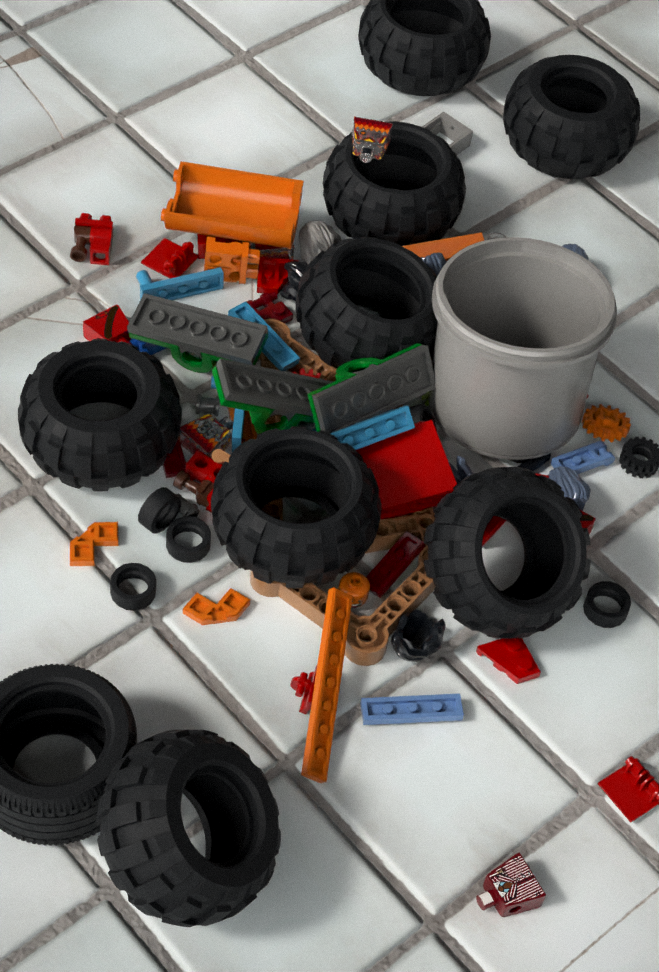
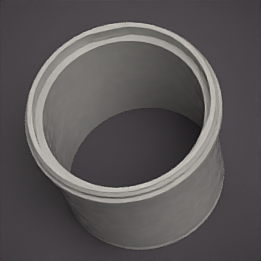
(517, 345)

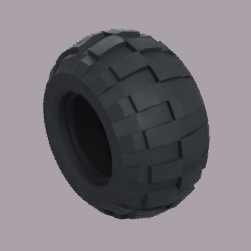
(424, 43)
(571, 116)
(416, 164)
(369, 275)
(105, 451)
(305, 467)
(552, 552)
(147, 838)

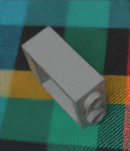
(459, 134)

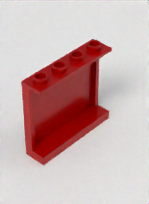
(409, 470)

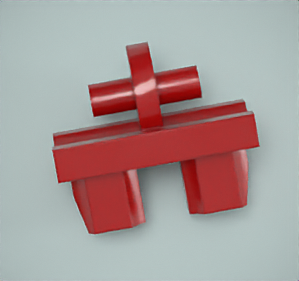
(306, 686)

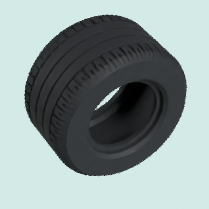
(66, 703)

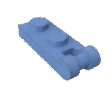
(585, 458)

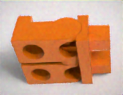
(232, 259)

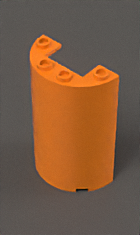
(234, 205)

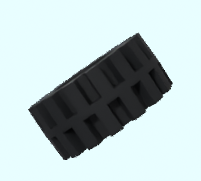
(640, 467)

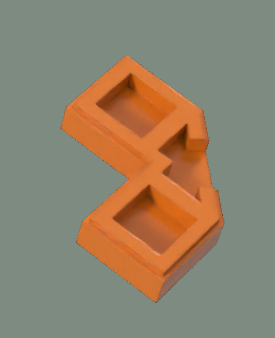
(96, 535)
(226, 610)

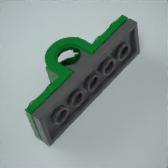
(196, 331)
(371, 388)
(265, 393)

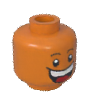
(356, 586)

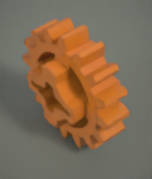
(606, 423)

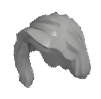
(314, 238)

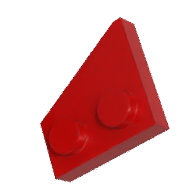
(272, 275)
(511, 658)

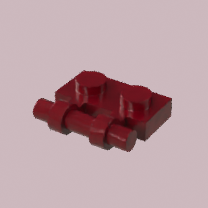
(271, 311)

